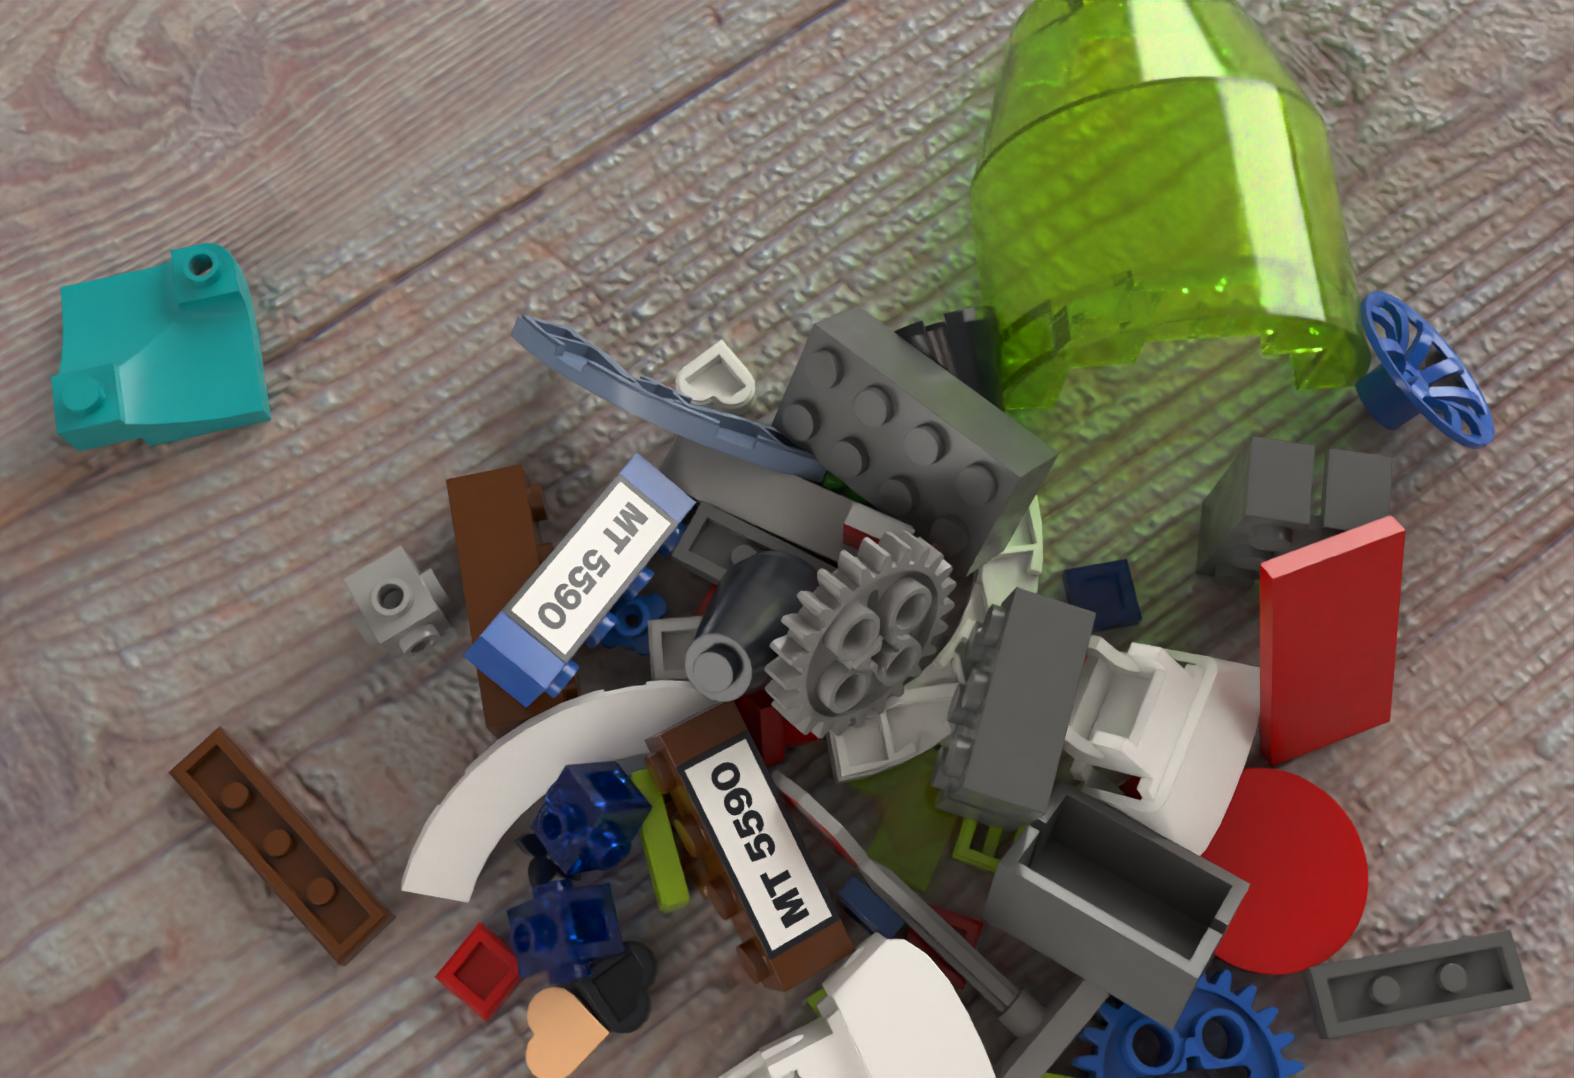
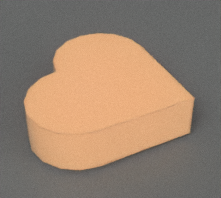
(563, 1033)

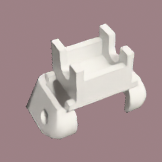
(1175, 724)
(884, 1019)

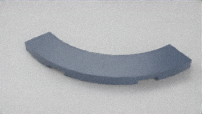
(663, 406)

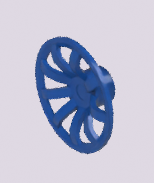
(1400, 391)

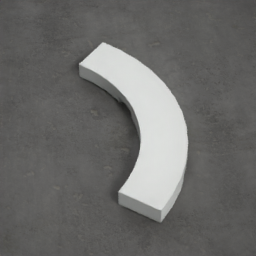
(920, 715)
(523, 768)

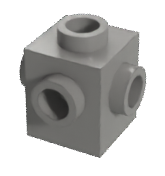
(398, 604)

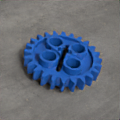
(1247, 1032)

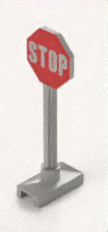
(1039, 1028)

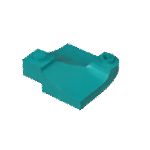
(160, 353)

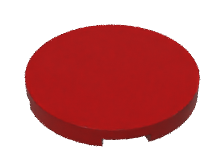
(1302, 873)

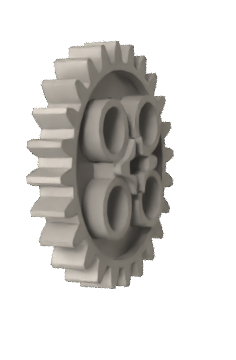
(860, 634)

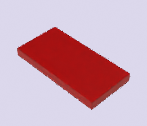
(1329, 639)

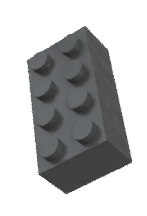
(912, 438)

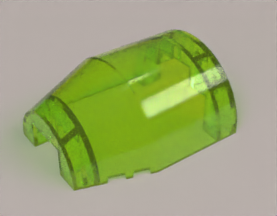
(1153, 188)

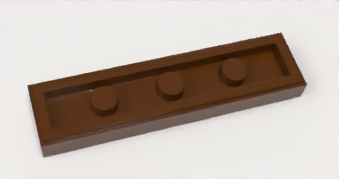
(282, 846)

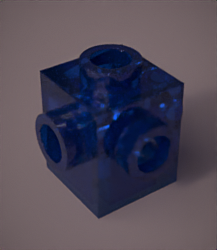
(590, 817)
(564, 930)

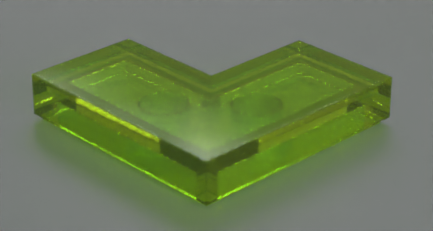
(911, 829)

